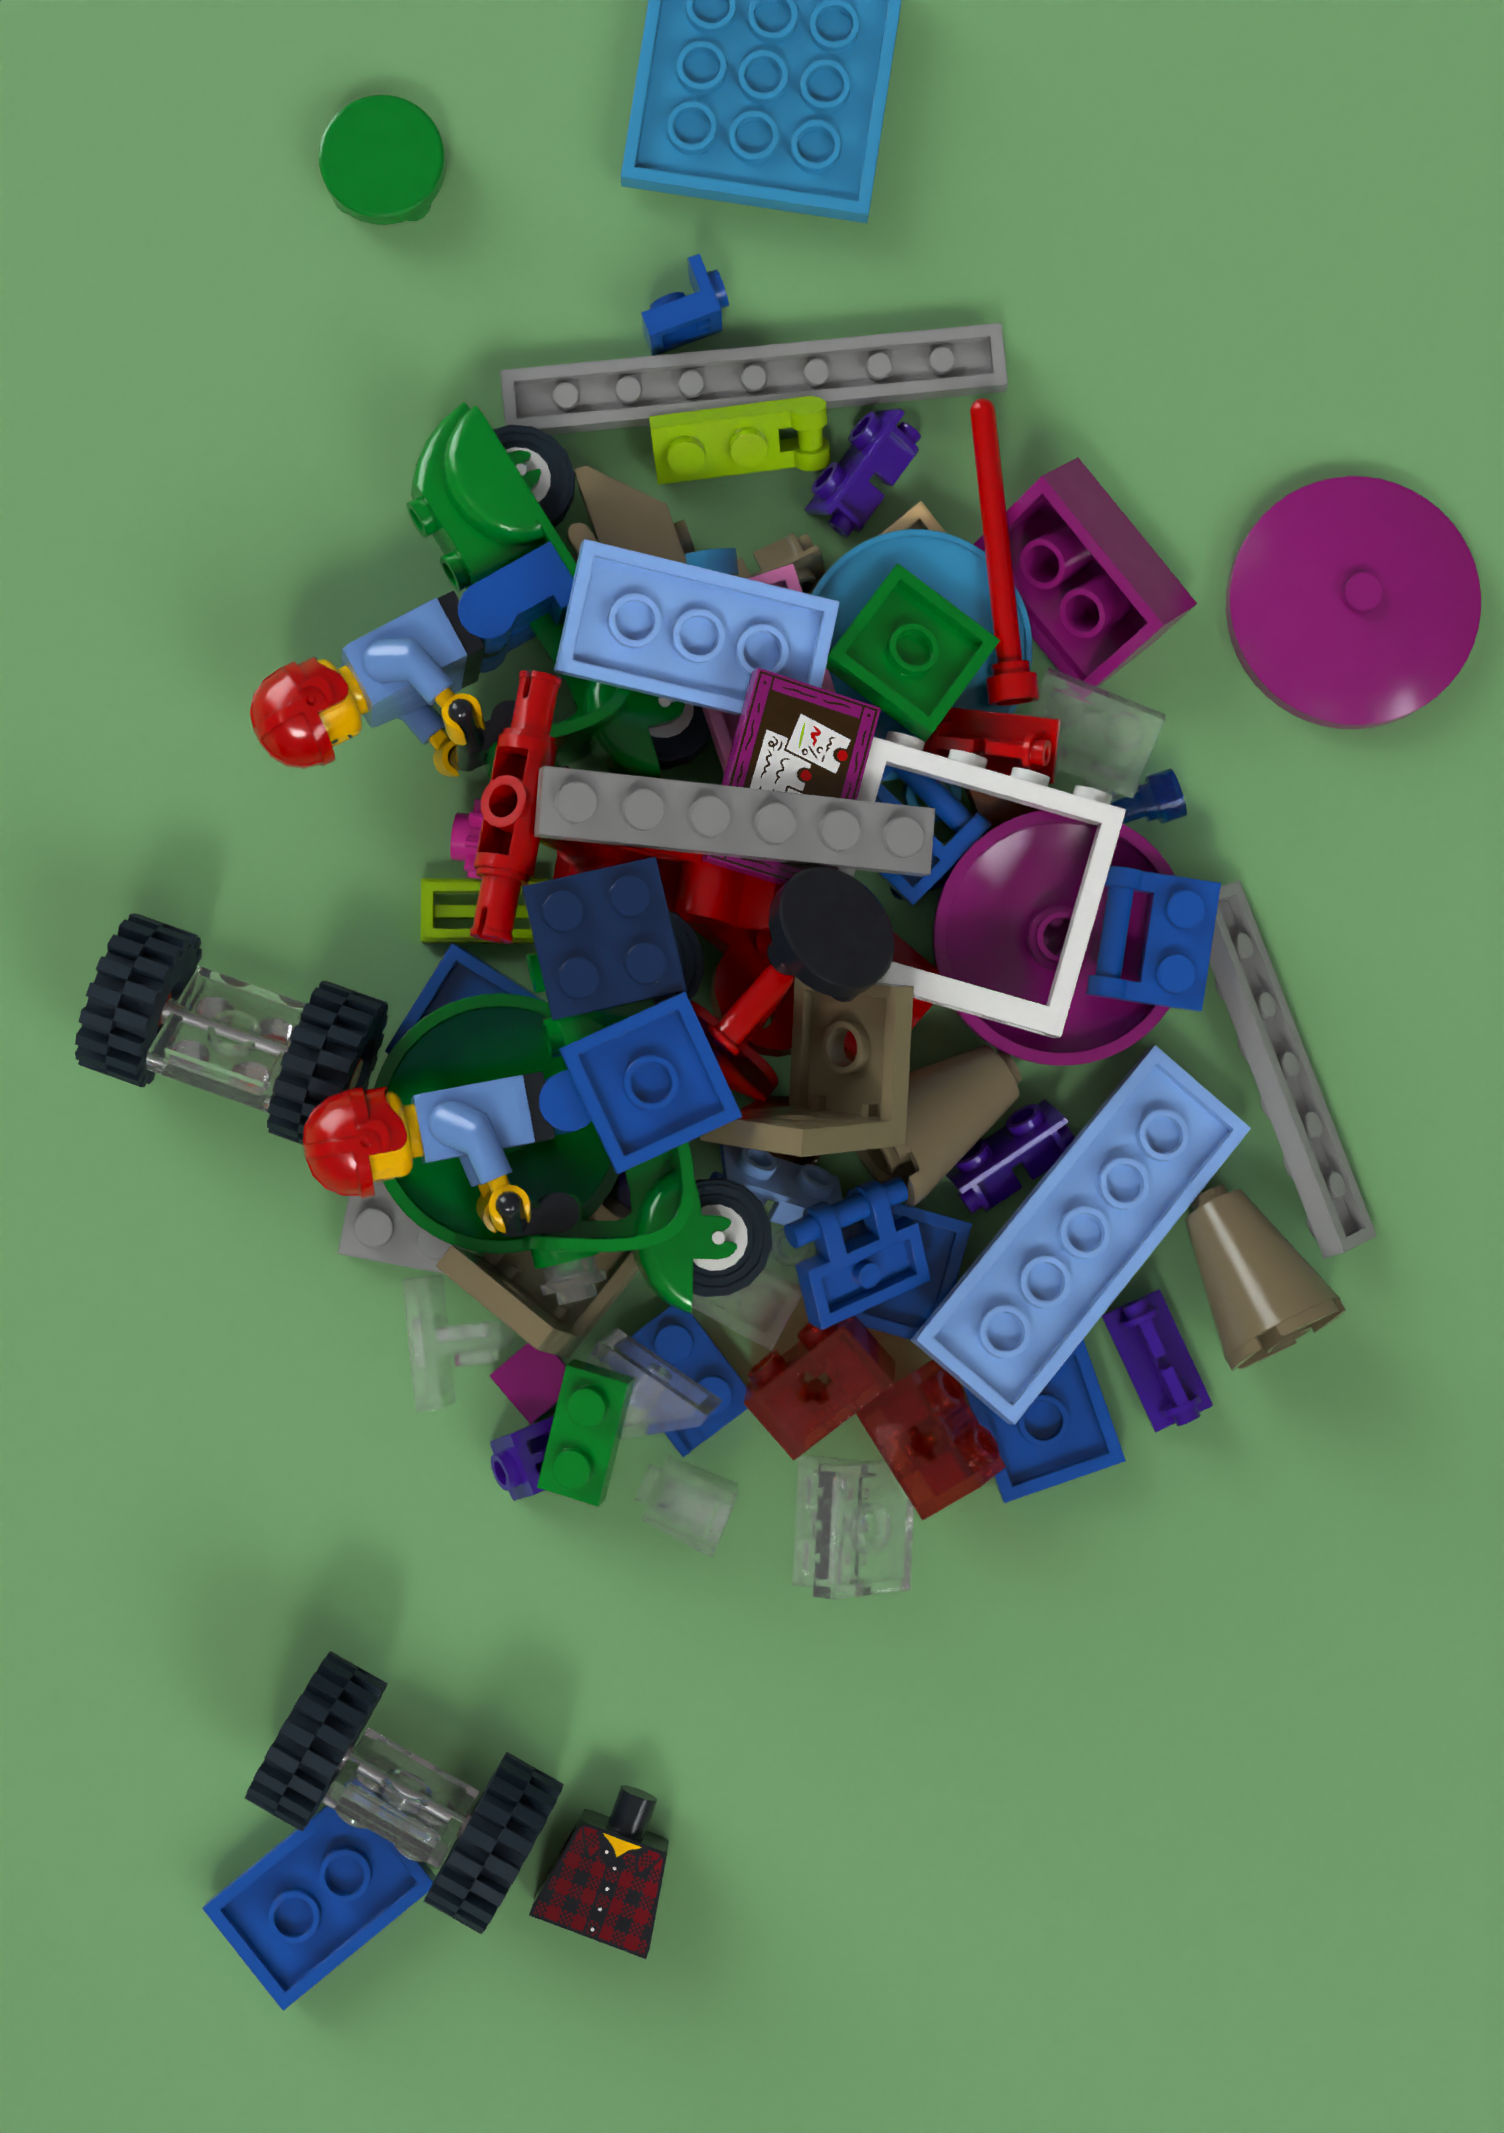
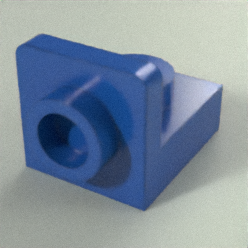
(685, 319)

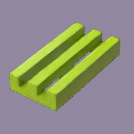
(430, 911)

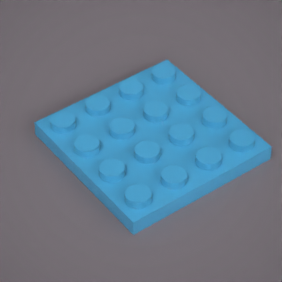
(763, 102)

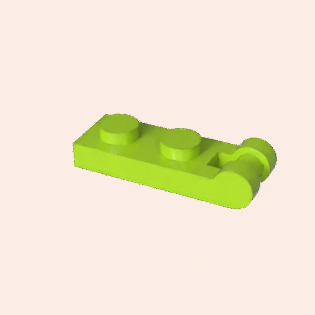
(740, 440)

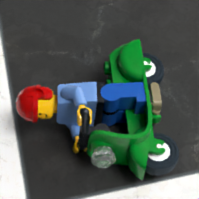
(494, 515)
(681, 1230)

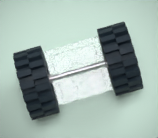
(220, 1033)
(403, 1794)

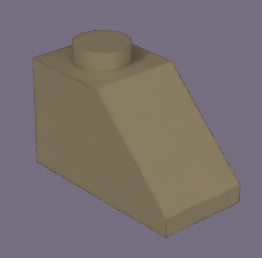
(631, 518)

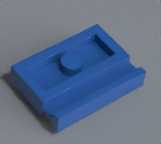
(687, 1346)

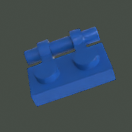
(866, 1269)

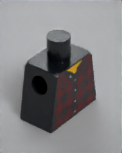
(608, 1876)

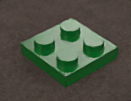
(910, 652)

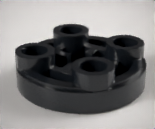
(830, 933)

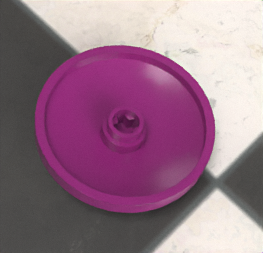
(1353, 602)
(1006, 927)

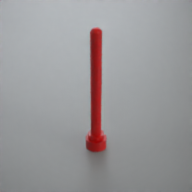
(1011, 676)

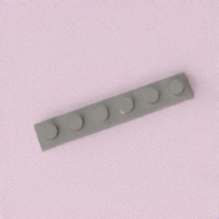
(733, 821)
(1285, 1078)

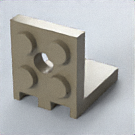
(831, 1099)
(512, 1291)

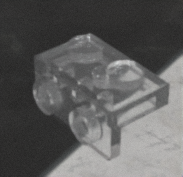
(1099, 733)

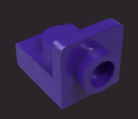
(520, 1458)

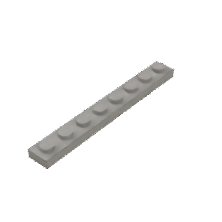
(836, 369)

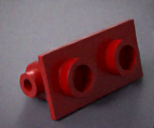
(1000, 738)

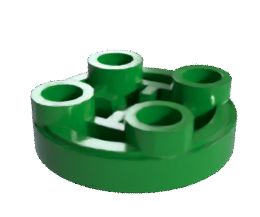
(382, 160)

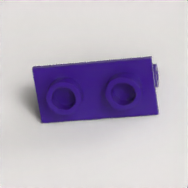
(875, 449)
(1031, 1137)
(1157, 1361)

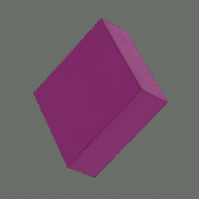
(531, 1380)

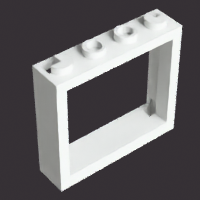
(1030, 790)

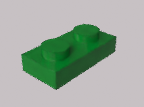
(585, 1432)

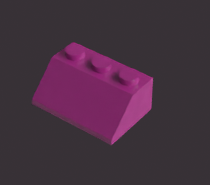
(1088, 576)

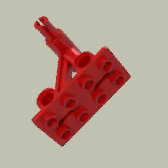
(509, 851)

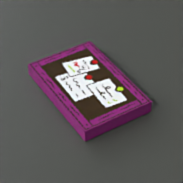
(798, 743)

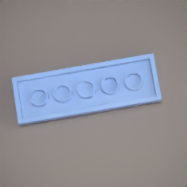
(1081, 1235)

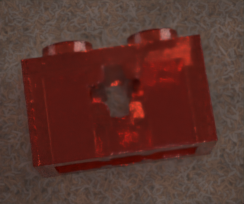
(804, 1412)
(931, 1468)

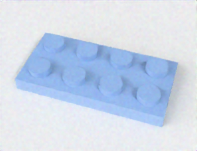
(687, 629)

